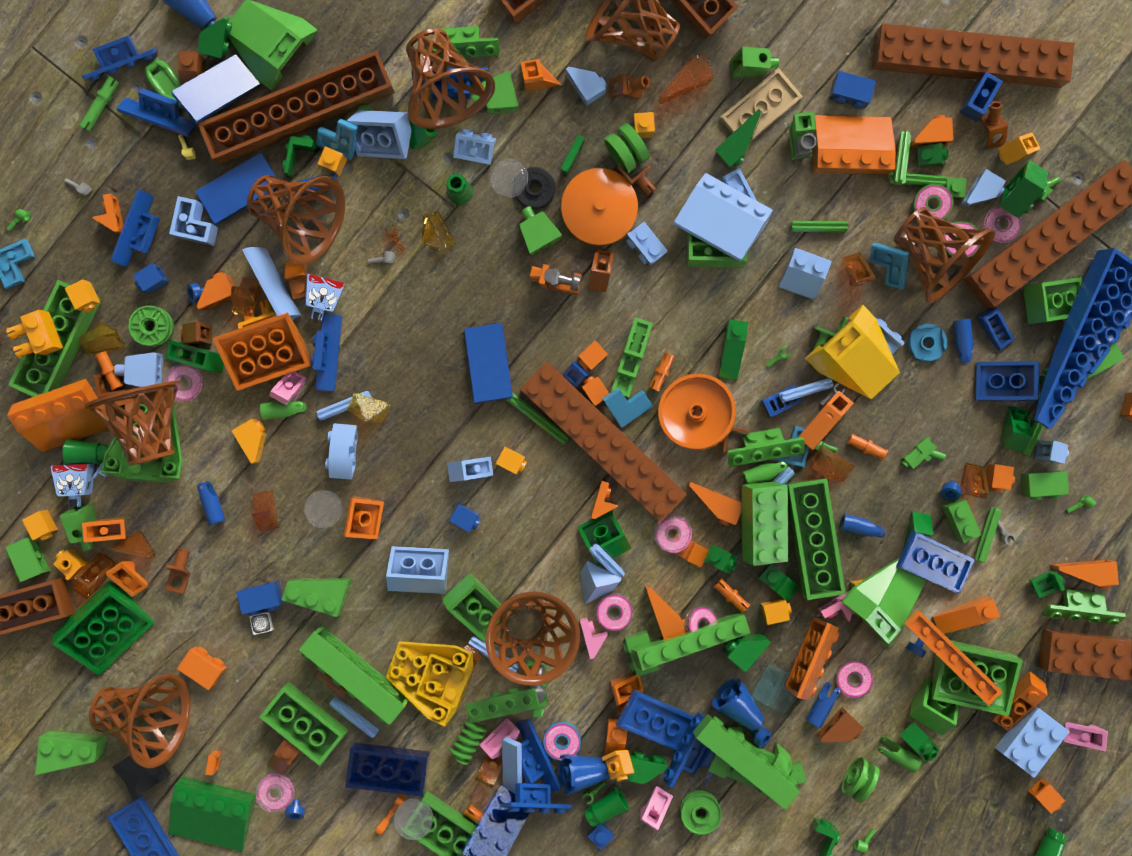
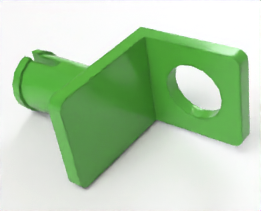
(825, 335)

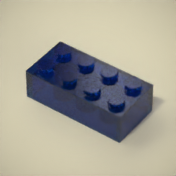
(387, 769)
(495, 828)

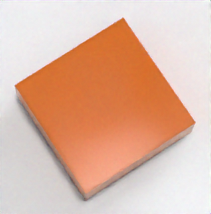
(213, 762)

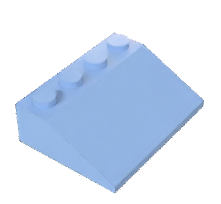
(723, 217)

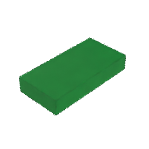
(572, 155)

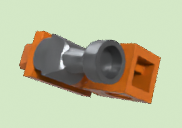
(555, 280)

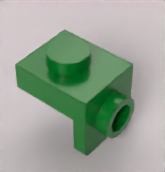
(932, 155)
(721, 559)
(1047, 583)

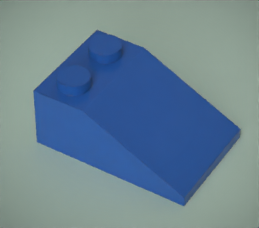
(1008, 381)

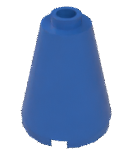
(195, 11)
(738, 705)
(581, 772)

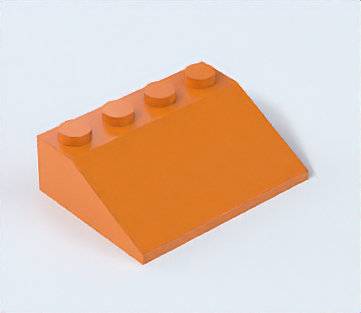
(854, 145)
(263, 351)
(57, 416)
(811, 659)

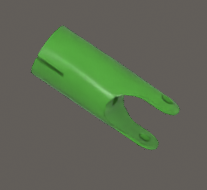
(276, 409)
(763, 472)
(900, 755)

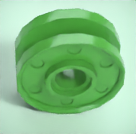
(143, 317)
(860, 780)
(702, 823)

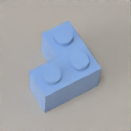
(188, 224)

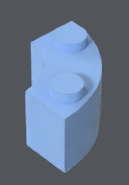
(342, 451)

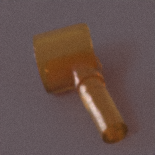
(394, 235)

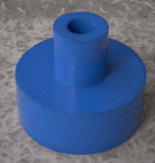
(194, 292)
(951, 491)
(917, 647)
(762, 737)
(294, 811)

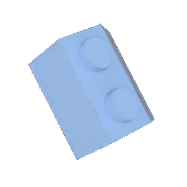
(804, 273)

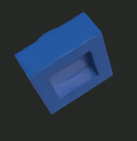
(575, 374)
(600, 835)

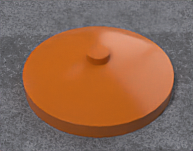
(599, 206)
(697, 411)

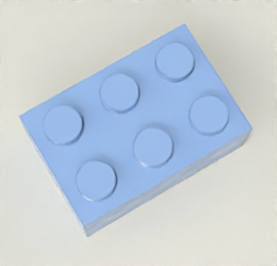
(1032, 741)

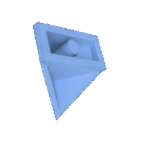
(596, 582)

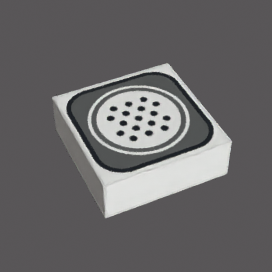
(261, 623)

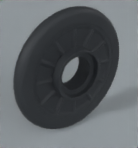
(546, 191)

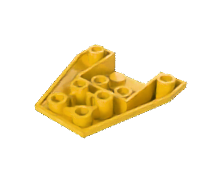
(857, 356)
(432, 677)

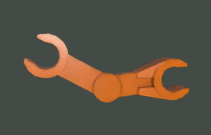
(383, 824)

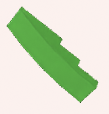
(632, 356)

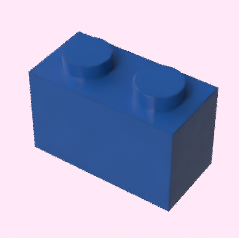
(852, 90)
(981, 96)
(260, 597)

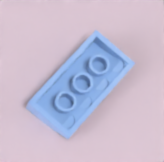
(271, 281)

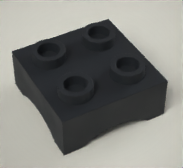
(139, 778)

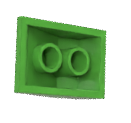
(1050, 300)
(472, 605)

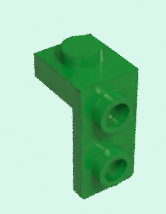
(305, 143)
(825, 827)

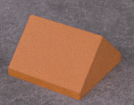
(363, 518)

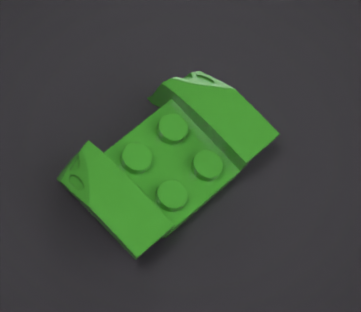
(779, 757)

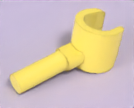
(188, 153)

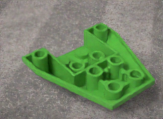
(268, 39)
(159, 470)
(885, 601)

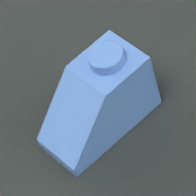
(587, 84)
(984, 189)
(1051, 452)
(470, 469)

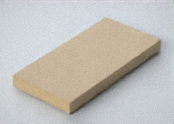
(772, 96)

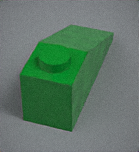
(738, 143)
(732, 349)
(194, 357)

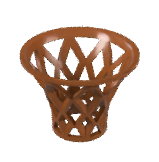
(635, 37)
(423, 71)
(275, 212)
(936, 239)
(147, 443)
(530, 677)
(118, 728)

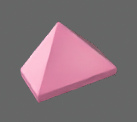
(493, 743)

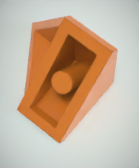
(537, 76)
(623, 689)

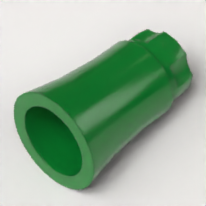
(463, 193)
(83, 452)
(607, 808)
(1052, 843)

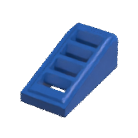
(990, 331)
(768, 408)

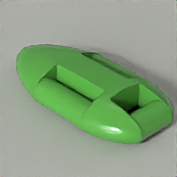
(164, 81)

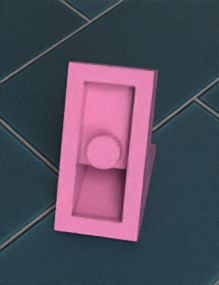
(288, 387)
(830, 609)
(595, 641)
(1086, 736)
(656, 807)

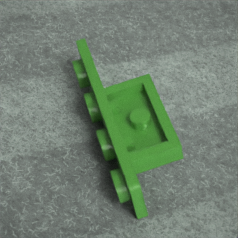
(468, 42)
(765, 446)
(1084, 606)
(502, 704)

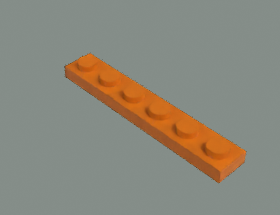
(952, 657)

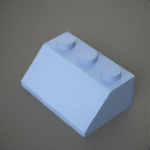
(382, 134)
(417, 570)

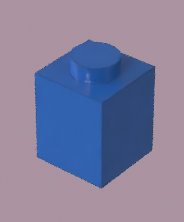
(150, 278)
(465, 518)

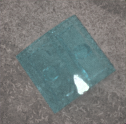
(771, 689)

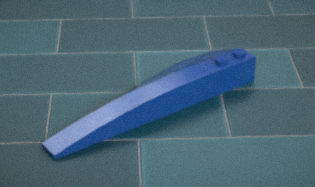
(1091, 328)

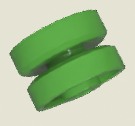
(626, 148)

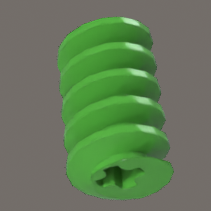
(468, 742)

